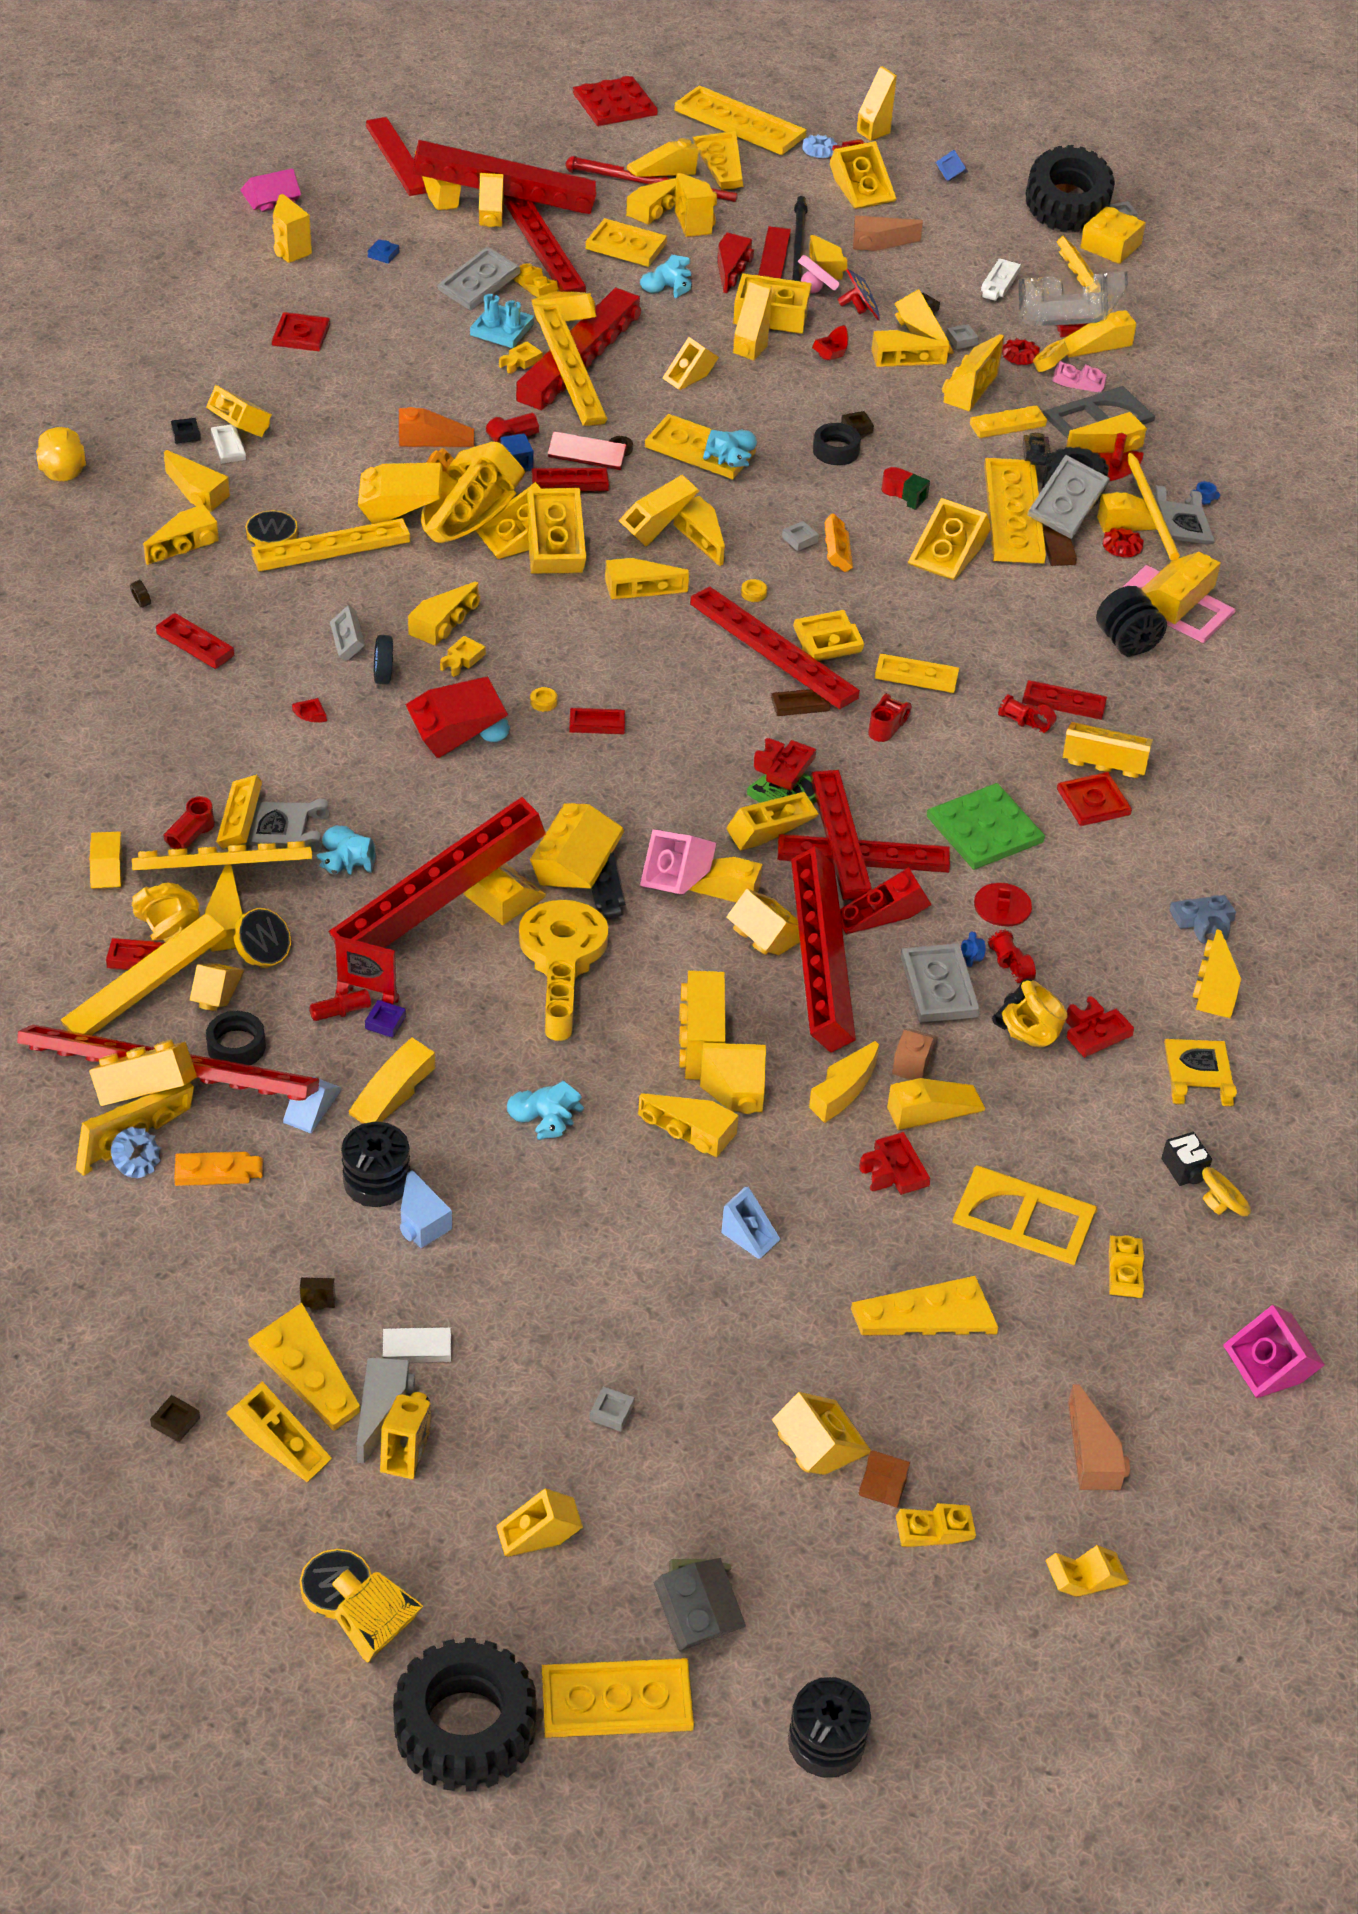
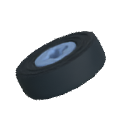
(383, 659)

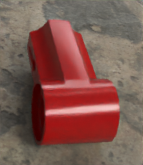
(524, 424)
(196, 820)

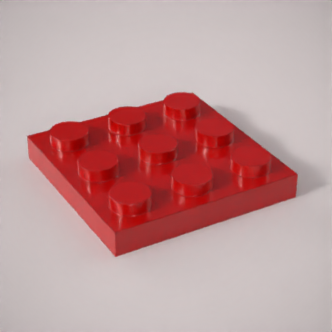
(615, 101)

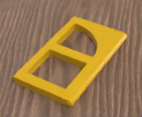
(989, 1183)

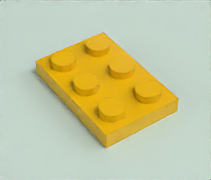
(626, 242)

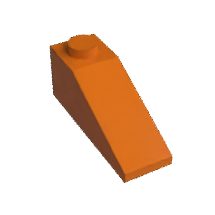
(428, 429)

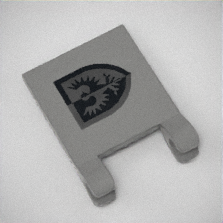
(1186, 520)
(286, 823)

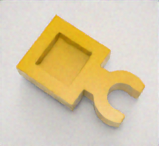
(521, 355)
(463, 653)

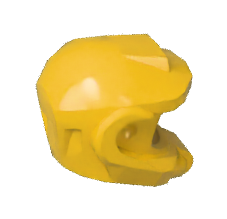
(60, 454)
(166, 909)
(1037, 1017)

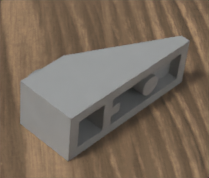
(382, 1384)

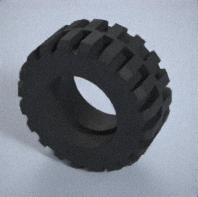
(1070, 167)
(471, 1757)

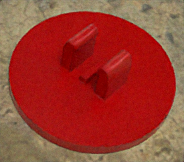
(1003, 904)

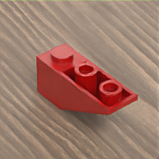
(733, 255)
(887, 903)

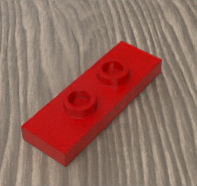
(584, 478)

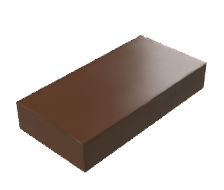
(1058, 548)
(798, 702)

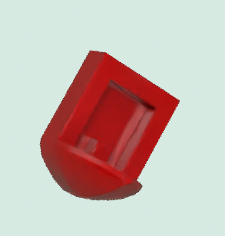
(834, 345)

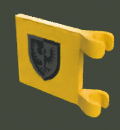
(1199, 1065)

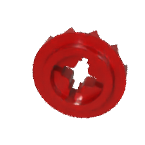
(1011, 351)
(1123, 548)

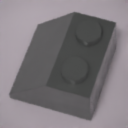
(698, 1603)

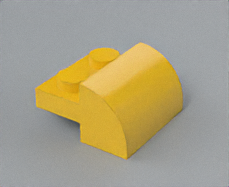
(828, 635)

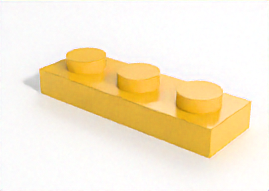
(1008, 421)
(916, 673)
(239, 811)

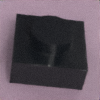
(185, 430)

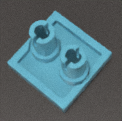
(501, 323)

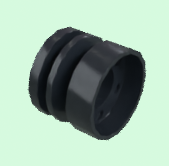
(1131, 621)
(375, 1163)
(829, 1727)

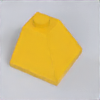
(734, 1075)

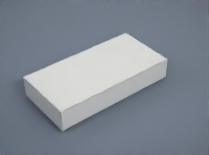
(228, 443)
(417, 1344)

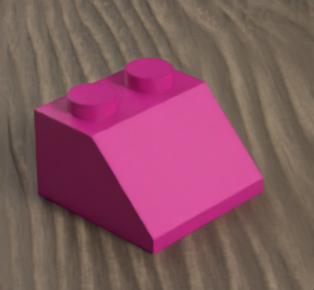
(265, 189)
(1273, 1352)

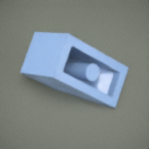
(423, 1212)

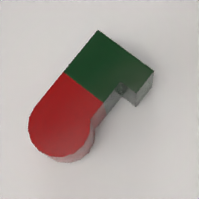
(905, 486)

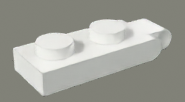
(1000, 279)

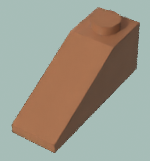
(884, 233)
(1096, 1446)

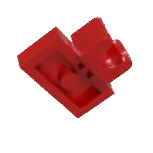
(782, 764)
(1094, 1029)
(894, 1163)

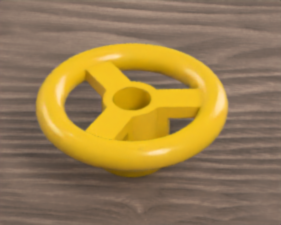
(1223, 1194)

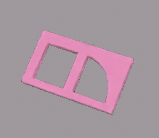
(1223, 610)

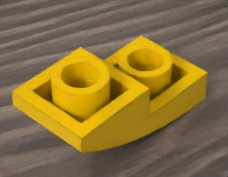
(534, 282)
(1125, 1266)
(941, 1526)

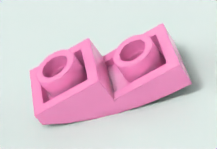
(1086, 379)

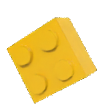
(1112, 234)

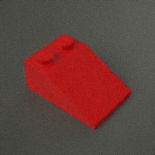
(455, 713)

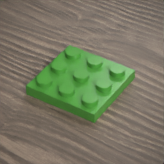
(985, 826)

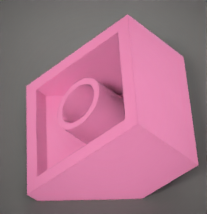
(676, 861)

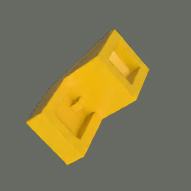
(105, 860)
(1089, 1573)

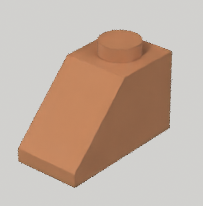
(913, 1054)

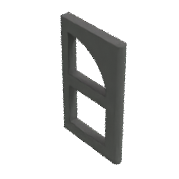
(1116, 397)

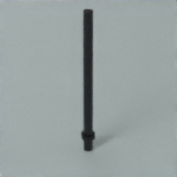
(800, 209)

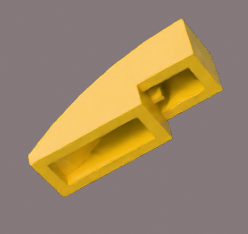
(394, 1082)
(843, 1082)

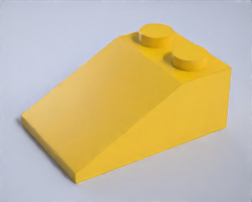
(862, 175)
(398, 489)
(508, 530)
(555, 531)
(950, 539)

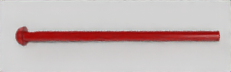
(618, 172)

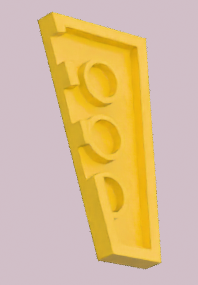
(722, 158)
(145, 1112)
(941, 1307)
(304, 1363)

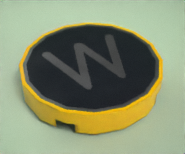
(271, 527)
(262, 937)
(320, 1574)

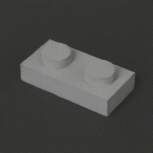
(347, 633)

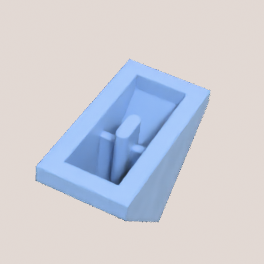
(308, 1113)
(748, 1224)

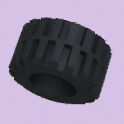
(1084, 456)

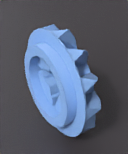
(818, 146)
(122, 1150)

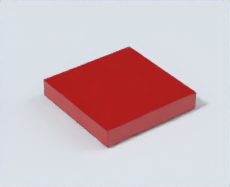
(301, 331)
(1094, 799)

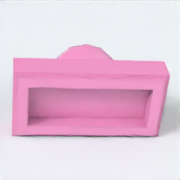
(816, 276)

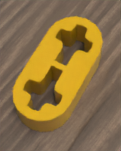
(1050, 355)

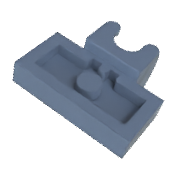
(1204, 915)

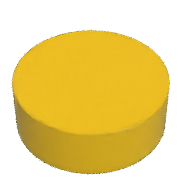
(754, 590)
(543, 699)

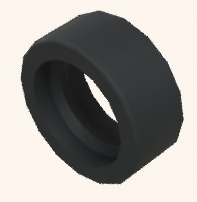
(836, 455)
(236, 1021)

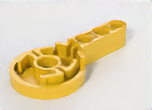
(562, 957)

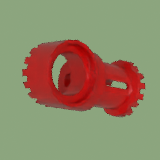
(1027, 713)
(1011, 956)

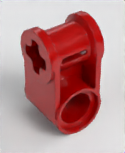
(887, 718)

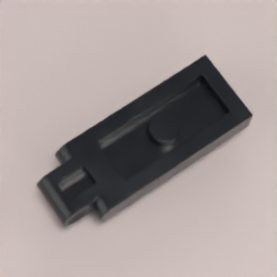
(1036, 448)
(608, 890)

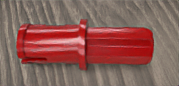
(340, 1005)

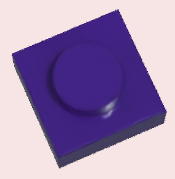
(385, 1018)

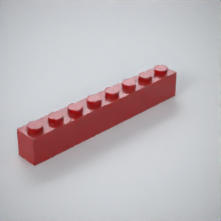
(519, 179)
(591, 336)
(444, 877)
(822, 950)

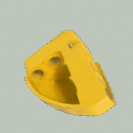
(474, 491)

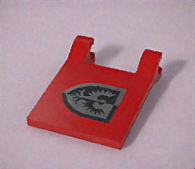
(365, 967)

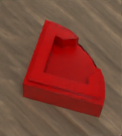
(310, 709)

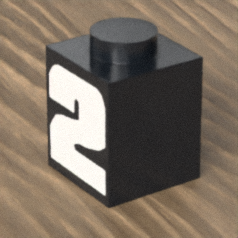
(1186, 1158)

